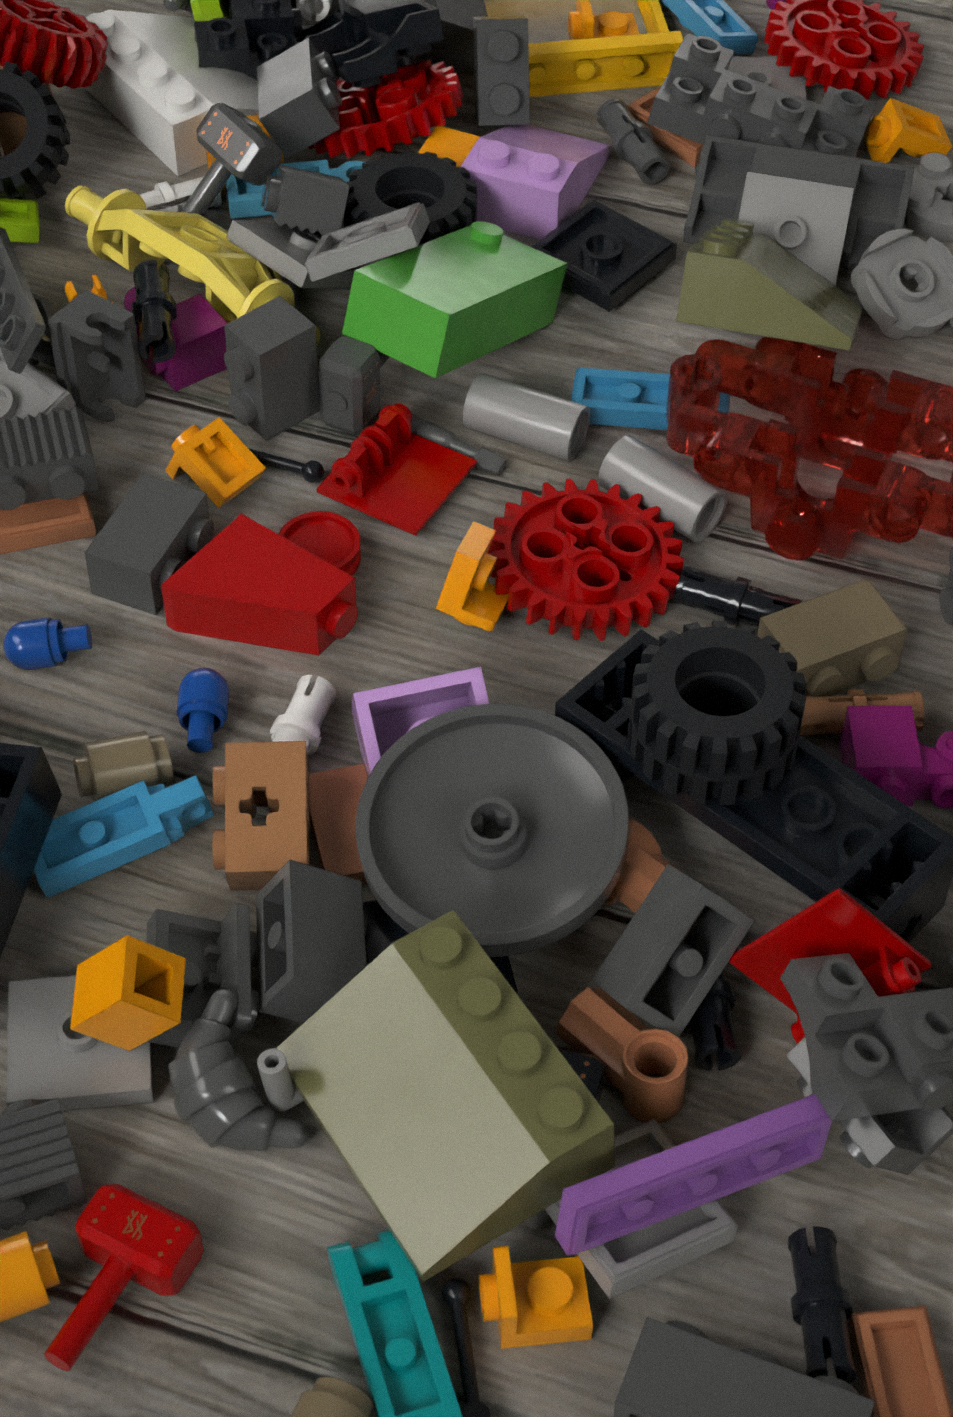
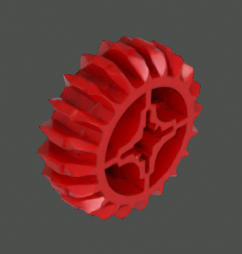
(51, 42)

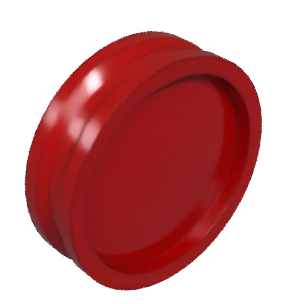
(327, 537)

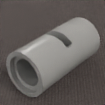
(526, 416)
(680, 493)

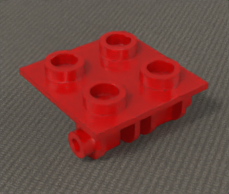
(396, 473)
(829, 928)

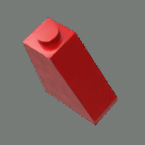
(260, 592)

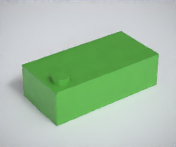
(453, 298)

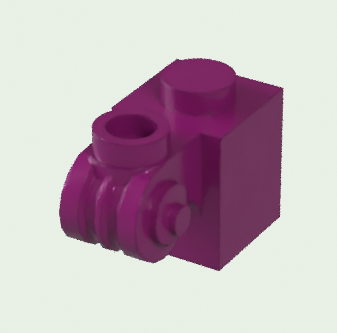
(198, 342)
(886, 751)

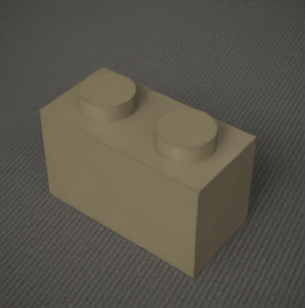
(839, 638)

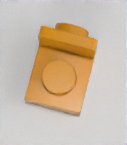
(585, 25)
(905, 128)
(215, 461)
(466, 589)
(536, 1300)

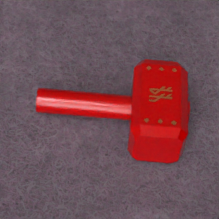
(134, 1243)

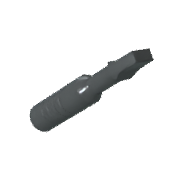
(486, 459)

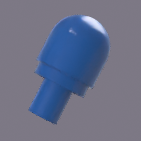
(44, 642)
(202, 707)

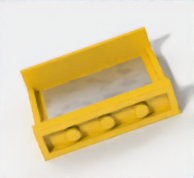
(592, 63)

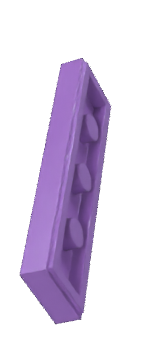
(691, 1174)

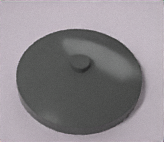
(494, 819)

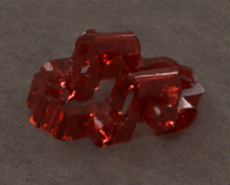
(764, 457)

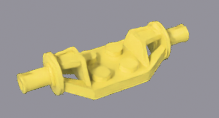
(130, 235)

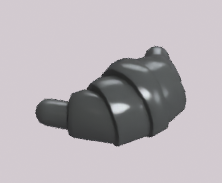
(218, 1090)

